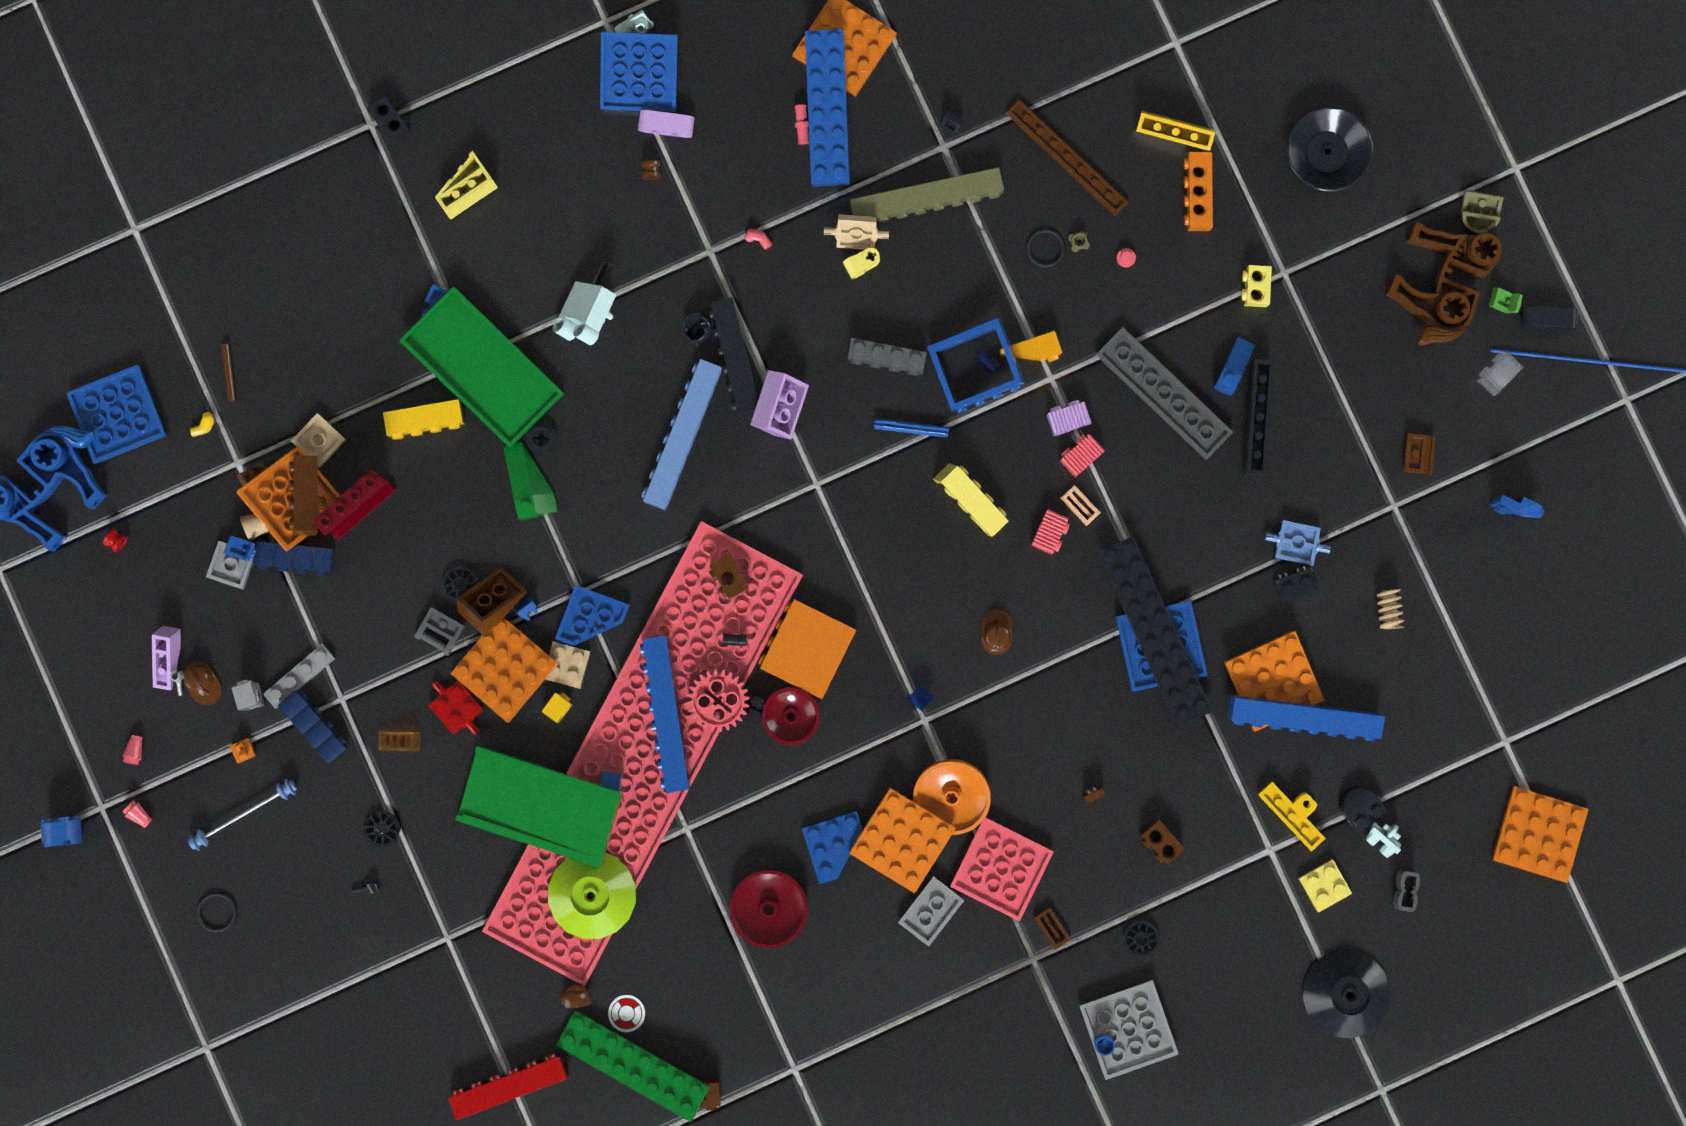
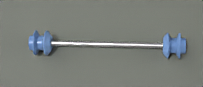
(202, 838)

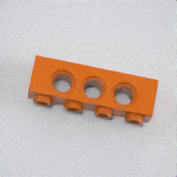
(1203, 162)

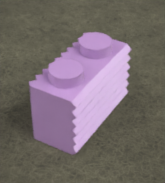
(1068, 418)

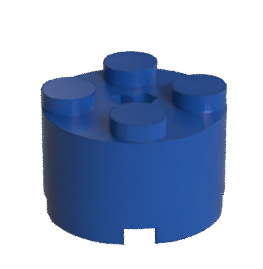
(61, 831)

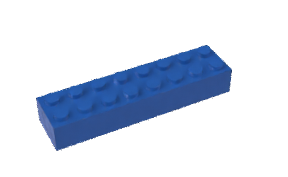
(827, 107)

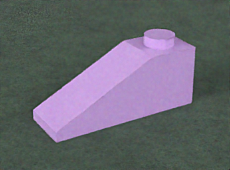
(165, 655)

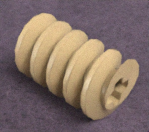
(1390, 609)

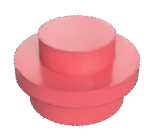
(1126, 258)

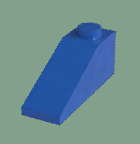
(1234, 366)

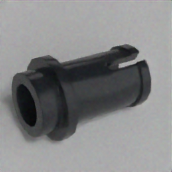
(735, 639)

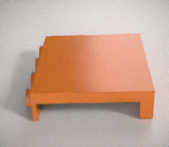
(807, 648)

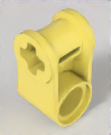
(858, 263)

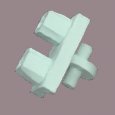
(635, 24)
(1391, 845)

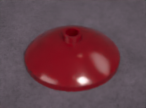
(786, 730)

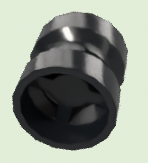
(755, 707)

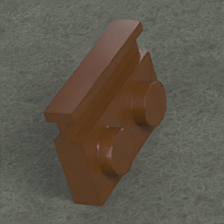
(1419, 454)

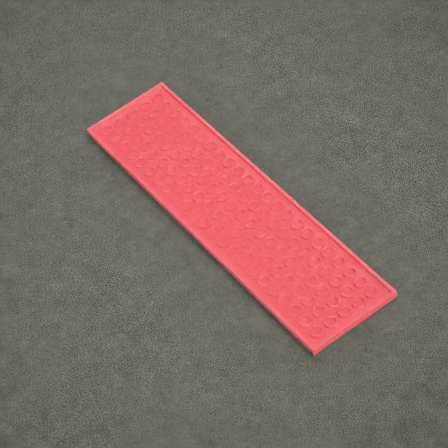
(623, 739)

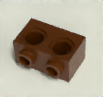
(1165, 838)

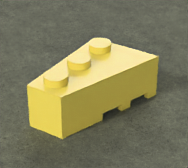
(466, 187)

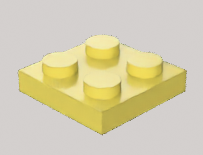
(1325, 885)

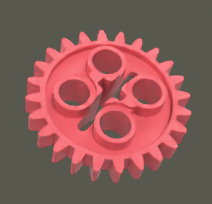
(706, 714)

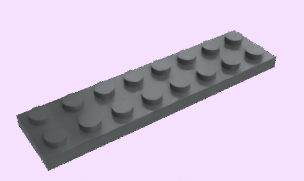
(1164, 393)

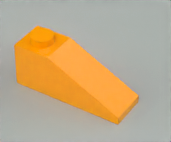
(1038, 348)

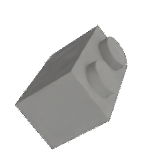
(248, 695)

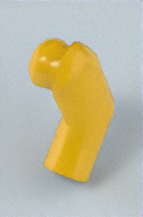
(205, 425)

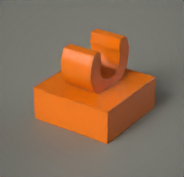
(243, 750)

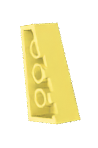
(972, 499)

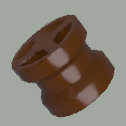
(650, 170)

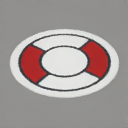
(626, 1013)

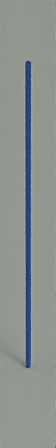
(1589, 360)

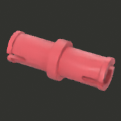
(802, 124)

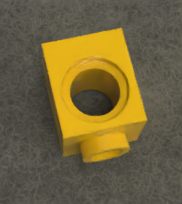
(557, 707)

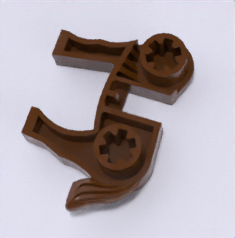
(1450, 305)

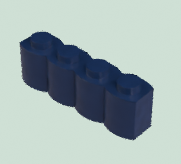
(299, 558)
(312, 726)

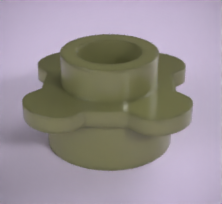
(1077, 246)

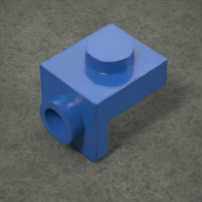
(240, 548)

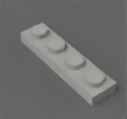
(299, 675)

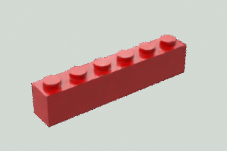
(508, 1087)

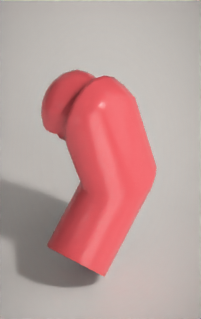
(753, 234)

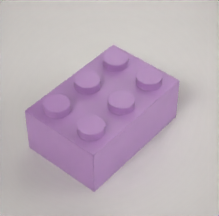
(779, 404)

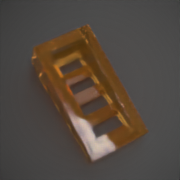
(411, 741)

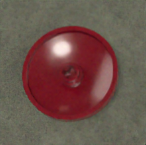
(768, 909)

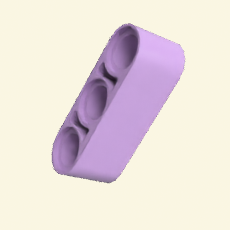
(666, 123)

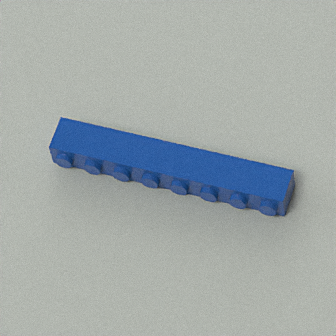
(665, 714)
(1305, 717)

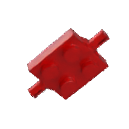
(455, 707)

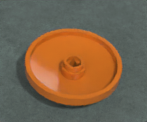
(954, 793)

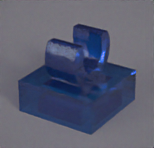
(920, 697)

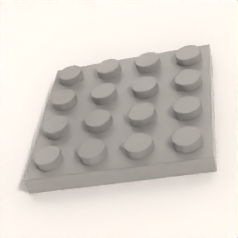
(1136, 1026)

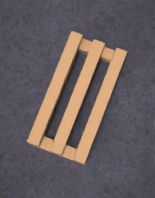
(1075, 500)

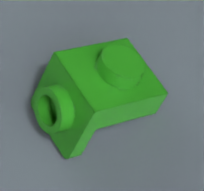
(1505, 301)

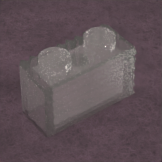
(1500, 373)

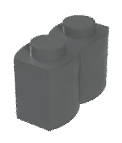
(1407, 886)

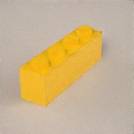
(1175, 130)
(424, 418)

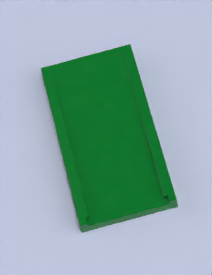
(481, 367)
(539, 806)

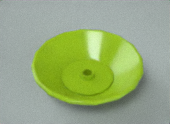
(595, 917)

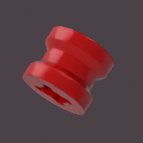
(115, 540)

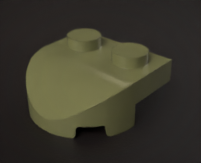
(1480, 210)

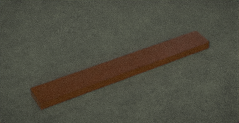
(1067, 157)

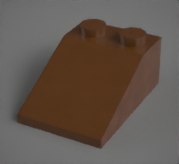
(490, 600)

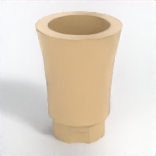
(252, 526)

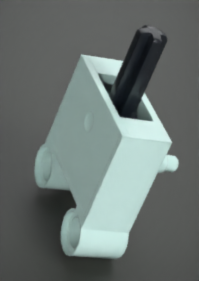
(586, 309)

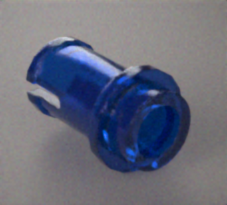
(988, 362)

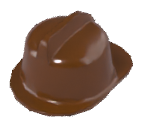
(996, 632)
(202, 683)

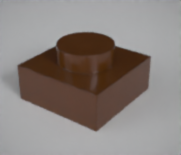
(1093, 794)

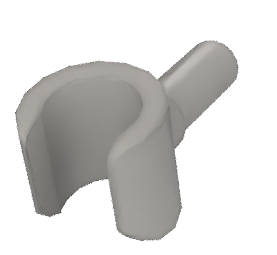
(178, 679)

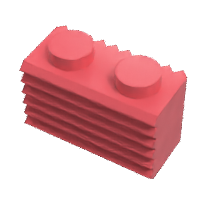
(1081, 455)
(1050, 531)

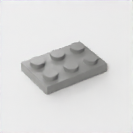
(931, 911)

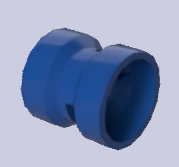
(1106, 1047)

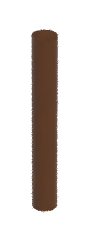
(228, 372)

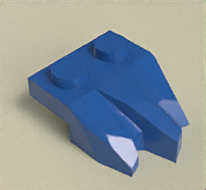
(1521, 507)

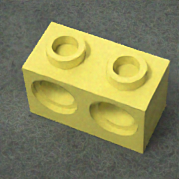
(1263, 286)

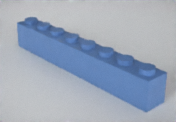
(683, 434)

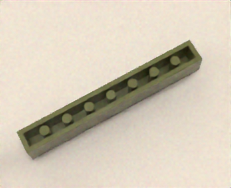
(930, 196)

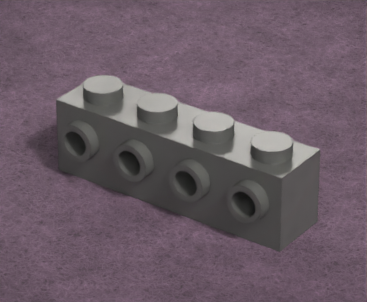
(886, 356)

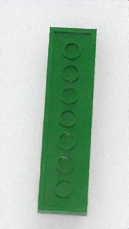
(633, 1066)

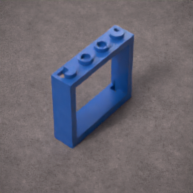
(963, 337)

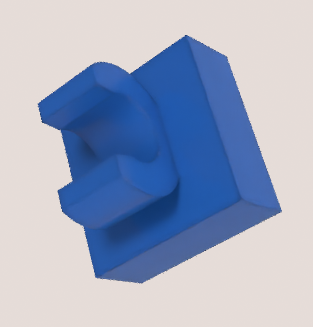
(524, 606)

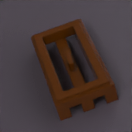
(1043, 914)

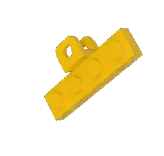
(1294, 814)

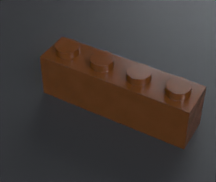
(304, 495)

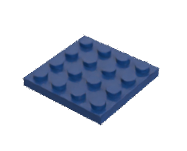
(638, 71)
(118, 413)
(1136, 664)

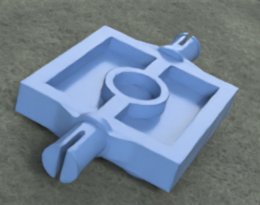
(1297, 543)

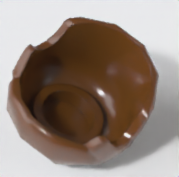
(575, 996)

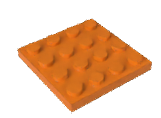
(863, 38)
(270, 495)
(504, 669)
(1275, 672)
(1540, 834)
(902, 840)

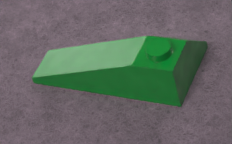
(529, 488)

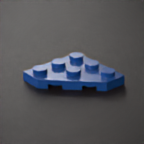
(589, 616)
(830, 844)

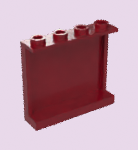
(354, 505)

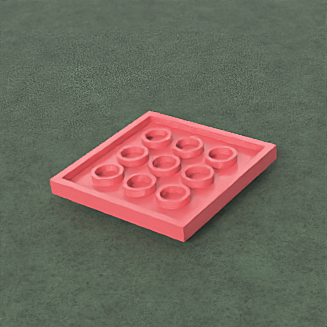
(1001, 869)

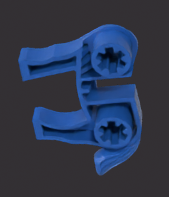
(49, 460)

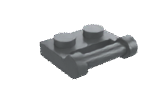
(444, 626)

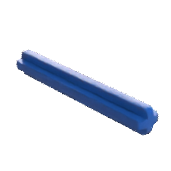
(909, 427)

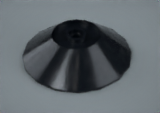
(1340, 134)
(1327, 988)

